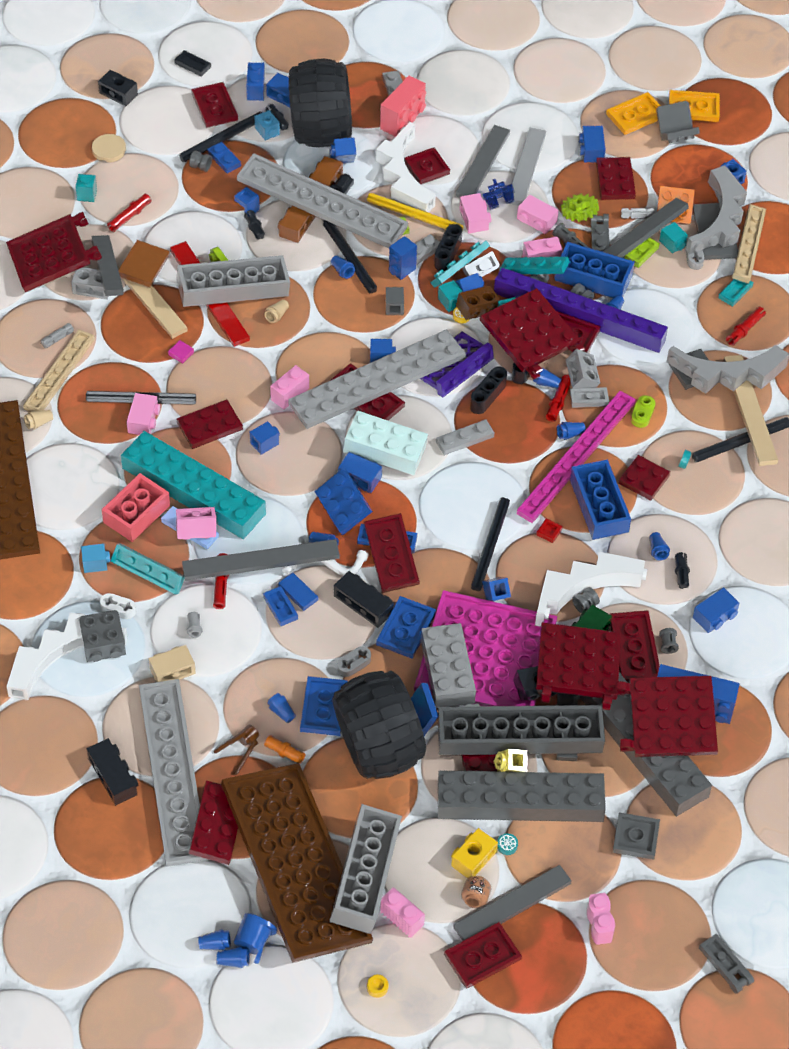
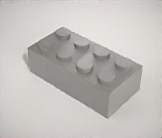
(448, 665)

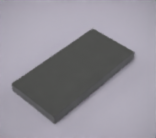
(704, 217)

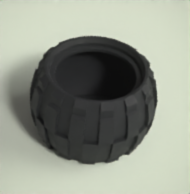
(320, 102)
(379, 724)

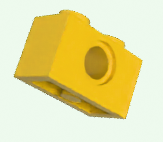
(470, 864)

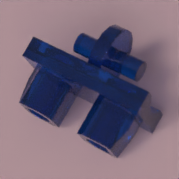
(492, 196)

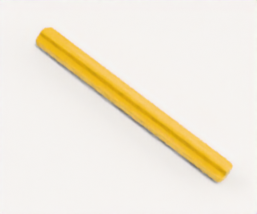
(410, 211)

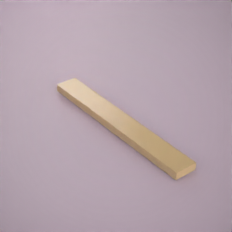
(754, 420)

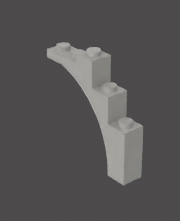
(730, 198)
(707, 373)

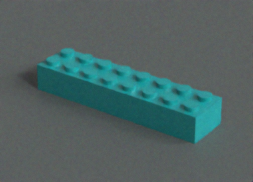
(194, 484)

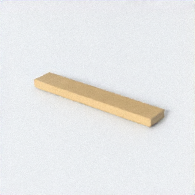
(749, 243)
(158, 308)
(59, 371)

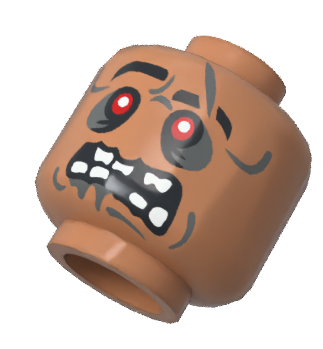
(476, 891)

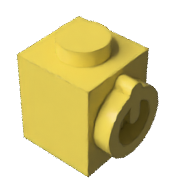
(511, 761)

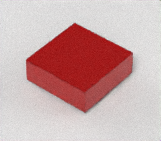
(549, 530)

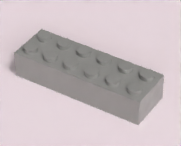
(233, 280)
(366, 869)

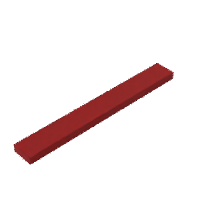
(221, 311)

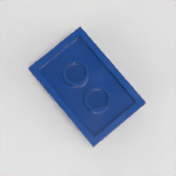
(343, 501)
(404, 627)
(318, 708)

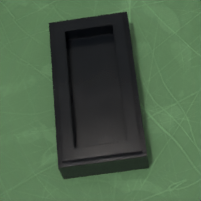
(192, 63)

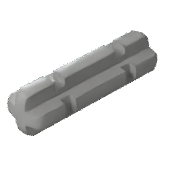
(637, 213)
(57, 335)

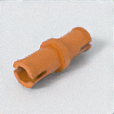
(284, 749)

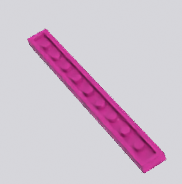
(576, 455)

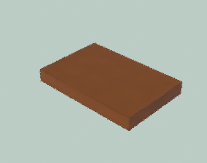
(143, 263)

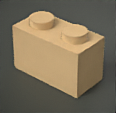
(172, 664)

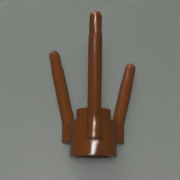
(246, 737)

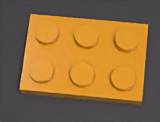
(702, 105)
(634, 113)

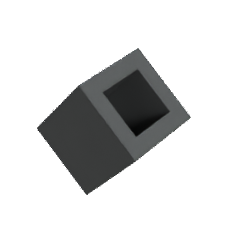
(394, 300)

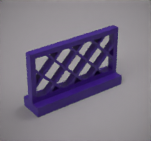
(462, 369)

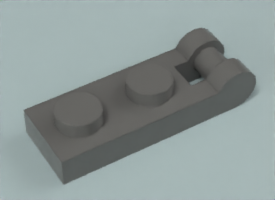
(600, 232)
(726, 963)

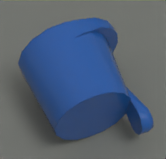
(253, 934)

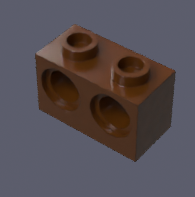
(477, 302)

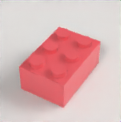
(403, 105)
(135, 507)

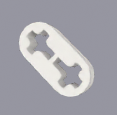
(119, 604)

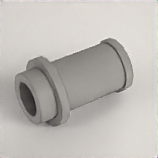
(194, 628)

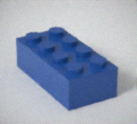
(596, 270)
(600, 499)
(724, 691)

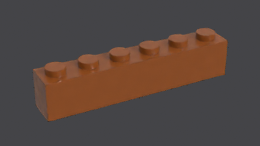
(297, 220)

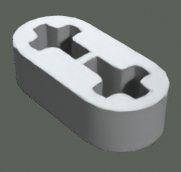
(699, 257)
(354, 661)

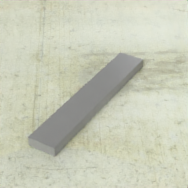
(527, 164)

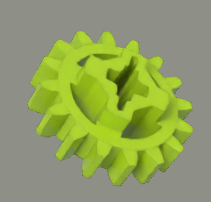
(580, 207)

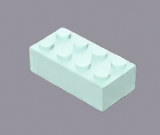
(385, 442)

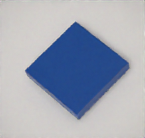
(424, 707)

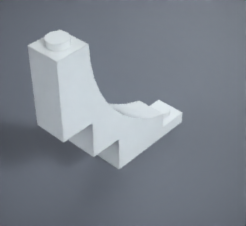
(609, 571)

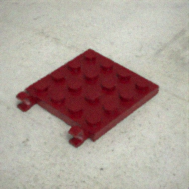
(51, 251)
(530, 331)
(578, 662)
(671, 716)

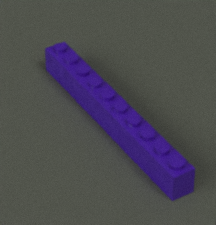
(612, 320)

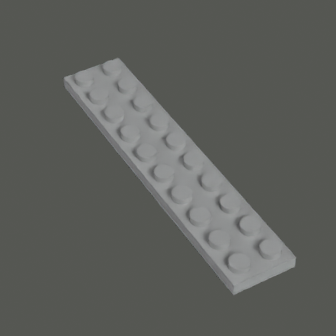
(322, 201)
(376, 379)
(171, 768)

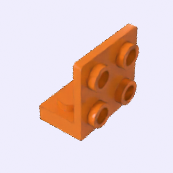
(667, 194)

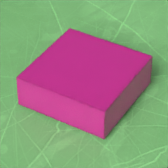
(181, 351)

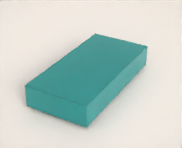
(735, 291)

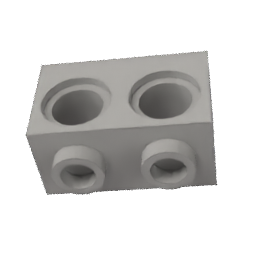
(88, 283)
(582, 370)

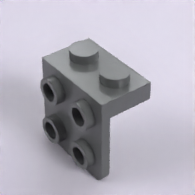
(676, 122)
(102, 636)

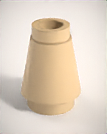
(276, 311)
(37, 418)

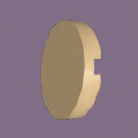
(109, 148)

